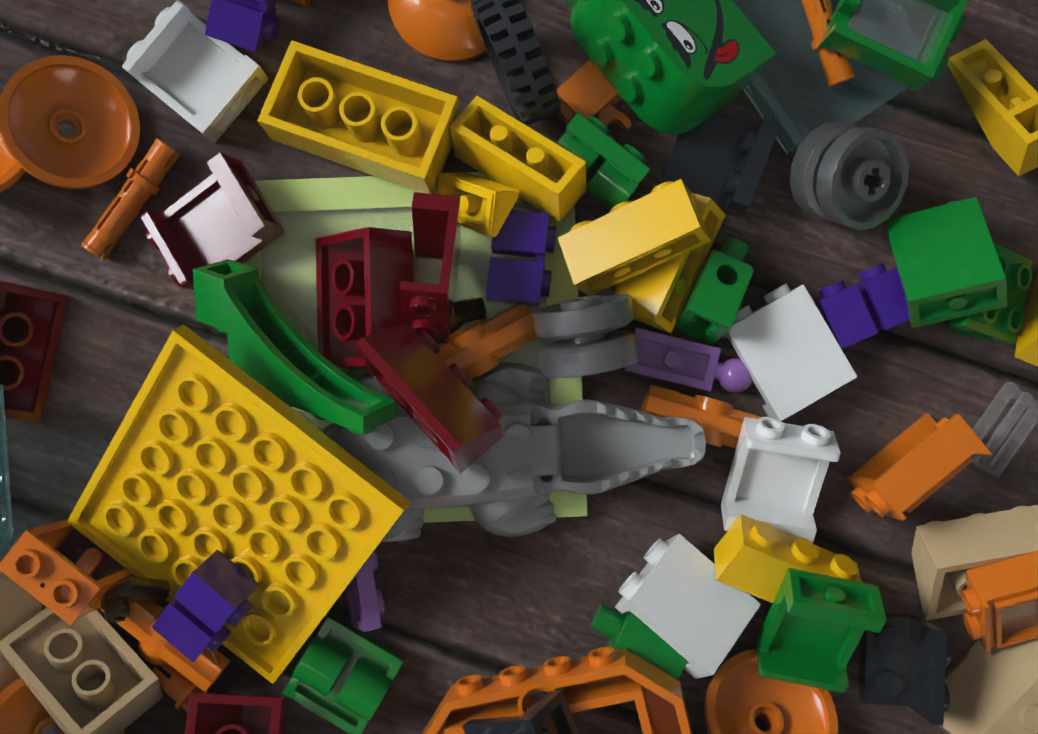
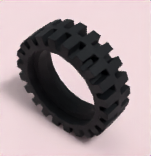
(517, 58)

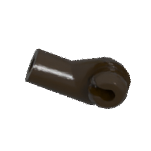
(465, 311)
(117, 600)

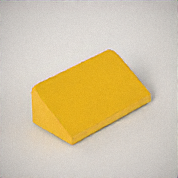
(482, 201)

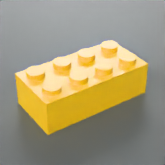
(360, 117)

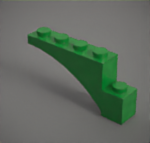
(275, 352)

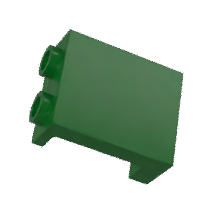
(946, 262)
(816, 629)

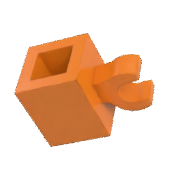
(590, 95)

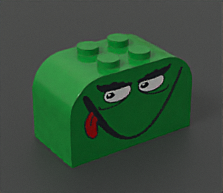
(672, 56)

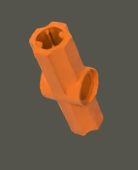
(481, 345)
(718, 418)
(160, 652)

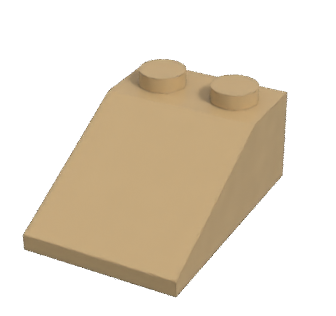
(82, 672)

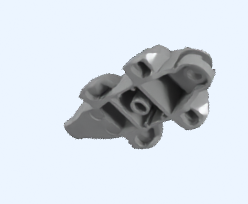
(584, 448)

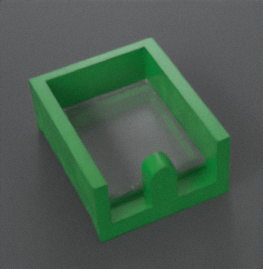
(897, 35)

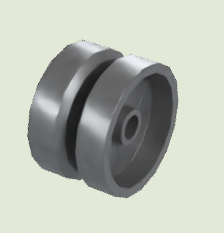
(849, 174)
(586, 335)

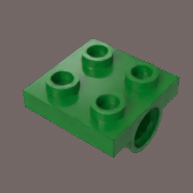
(616, 168)
(1002, 323)
(343, 675)

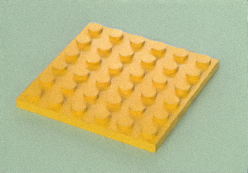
(236, 470)

